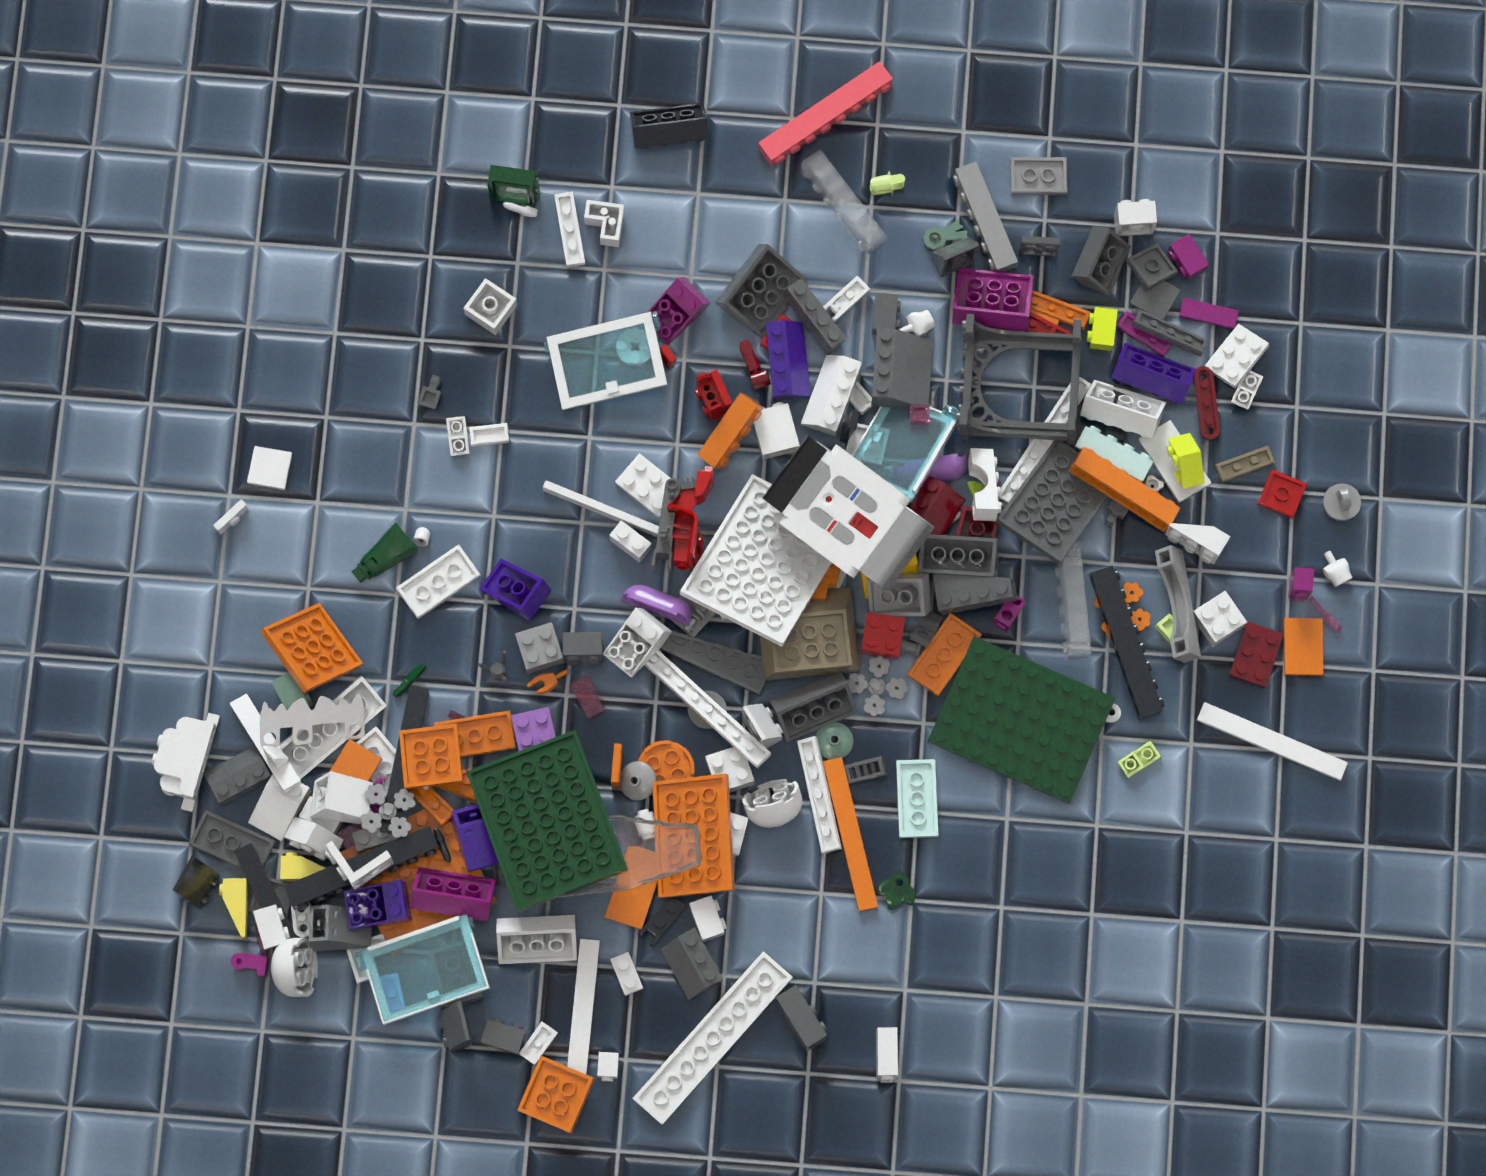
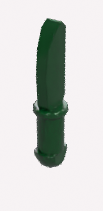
(414, 674)

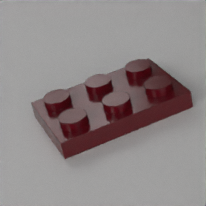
(1256, 654)

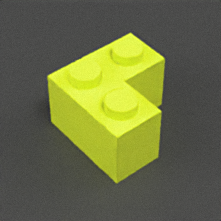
(1187, 459)

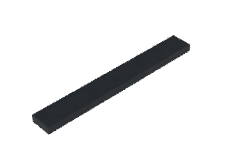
(412, 719)

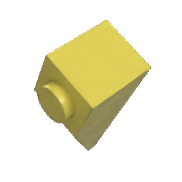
(296, 867)
(235, 895)

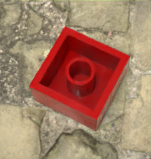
(882, 635)

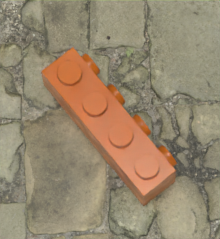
(730, 431)

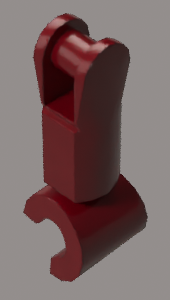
(758, 377)

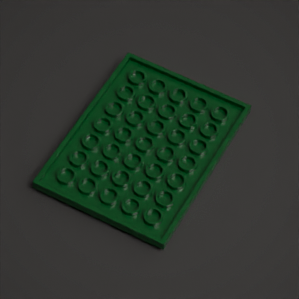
(1021, 720)
(546, 821)

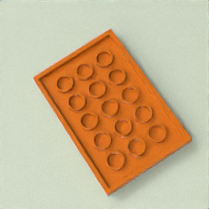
(702, 803)

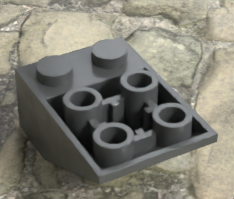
(331, 930)

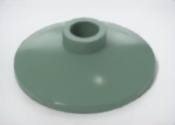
(835, 750)

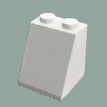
(339, 798)

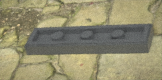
(1170, 333)

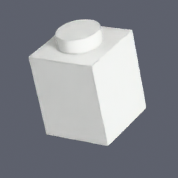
(608, 1066)

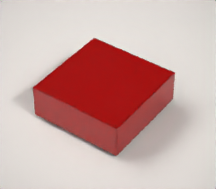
(667, 356)

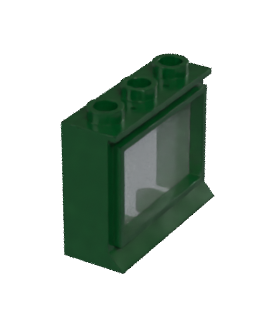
(513, 185)

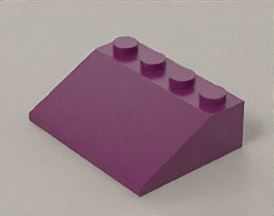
(994, 298)

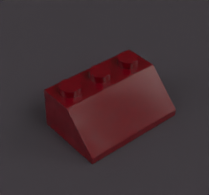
(937, 505)

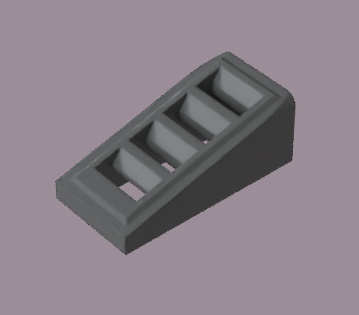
(880, 760)

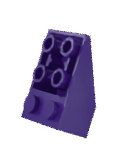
(473, 838)
(378, 905)

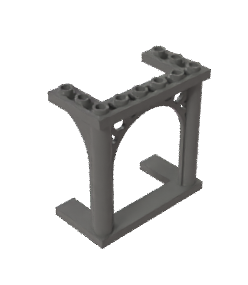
(980, 337)

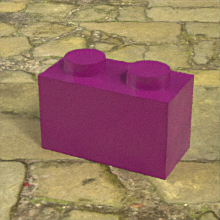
(1187, 257)
(1300, 584)

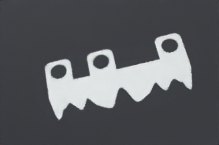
(302, 717)

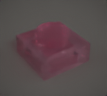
(919, 414)

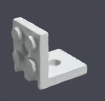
(363, 874)

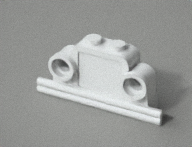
(184, 757)

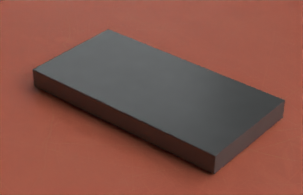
(222, 837)

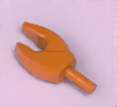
(549, 680)

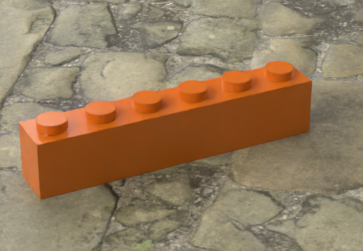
(1124, 489)

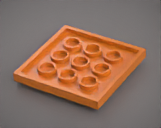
(311, 647)

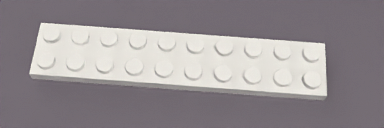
(712, 1038)

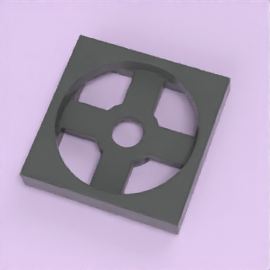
(1039, 246)

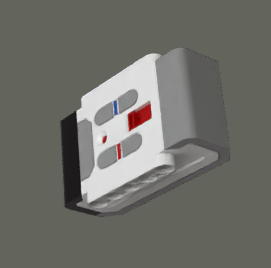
(847, 512)

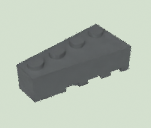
(967, 592)

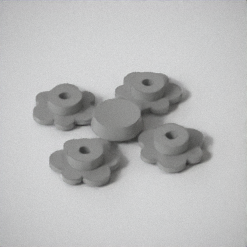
(877, 686)
(387, 811)

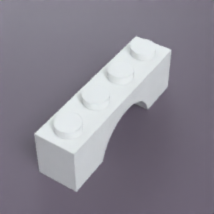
(982, 466)

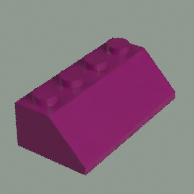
(452, 894)

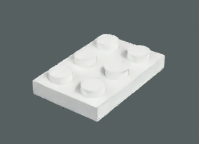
(1237, 355)
(644, 483)

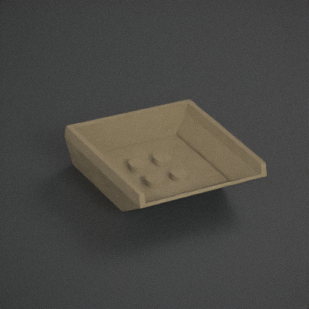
(819, 643)

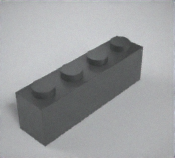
(814, 316)

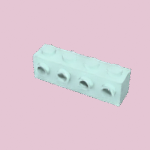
(1119, 455)

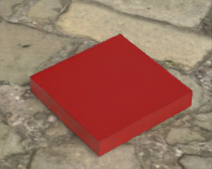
(1282, 494)

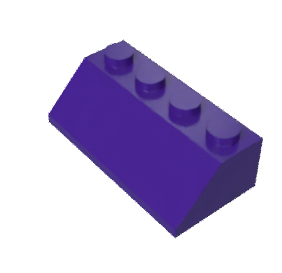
(787, 360)
(1153, 373)

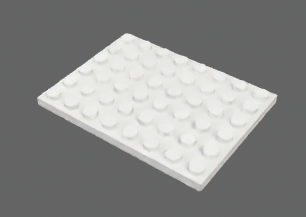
(756, 568)

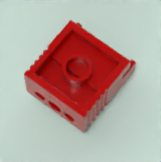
(716, 389)

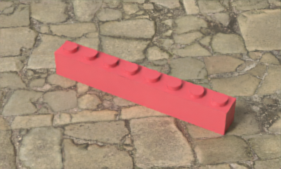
(825, 113)

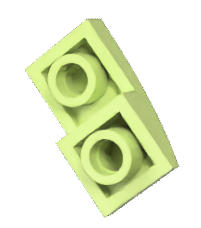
(1139, 759)

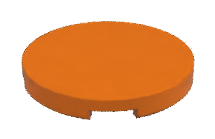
(668, 760)

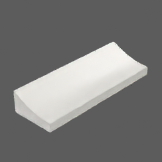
(331, 735)

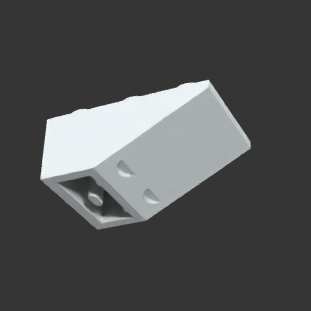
(1198, 539)
(637, 641)

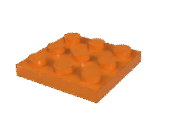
(431, 756)
(556, 1094)

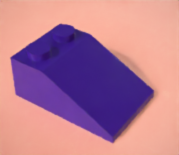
(516, 589)

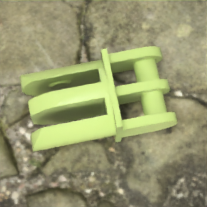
(886, 183)

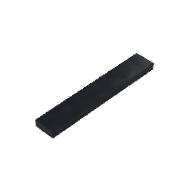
(260, 882)

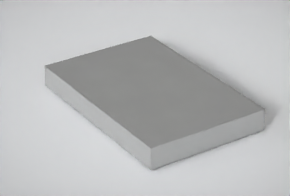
(1038, 175)

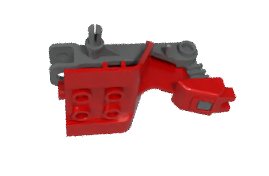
(679, 530)

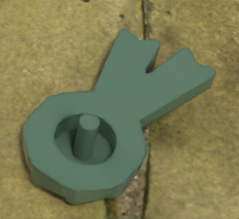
(937, 237)

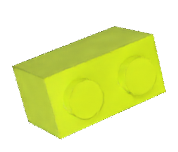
(1103, 329)

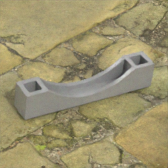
(1184, 633)

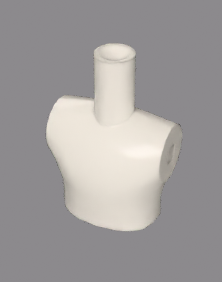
(919, 323)
(1337, 570)

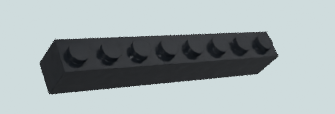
(1126, 643)
(328, 881)

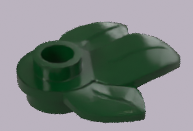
(897, 894)

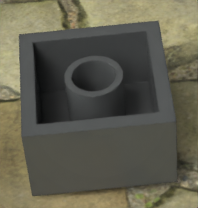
(582, 648)

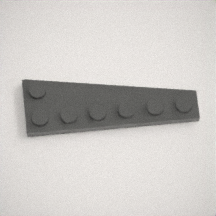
(727, 663)

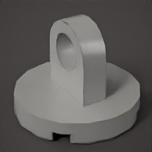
(1341, 502)

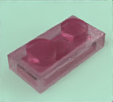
(587, 696)

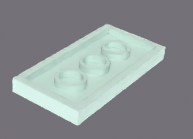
(917, 798)

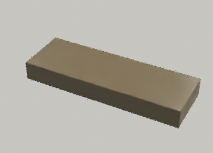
(1245, 464)

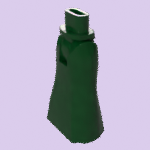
(387, 552)

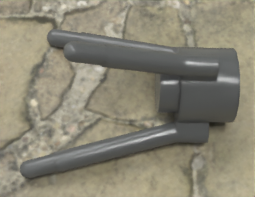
(497, 669)

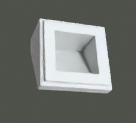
(275, 755)

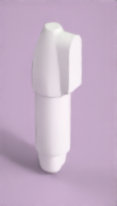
(526, 211)

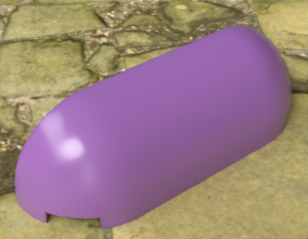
(948, 468)
(658, 603)

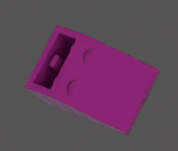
(678, 308)

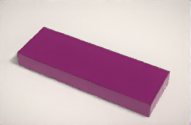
(1208, 313)
(1151, 342)

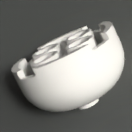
(773, 810)
(285, 971)

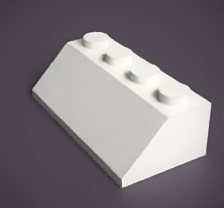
(832, 394)
(1131, 413)
(536, 939)

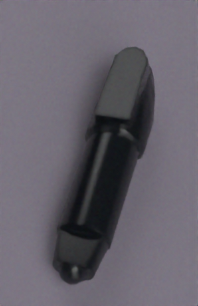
(442, 845)

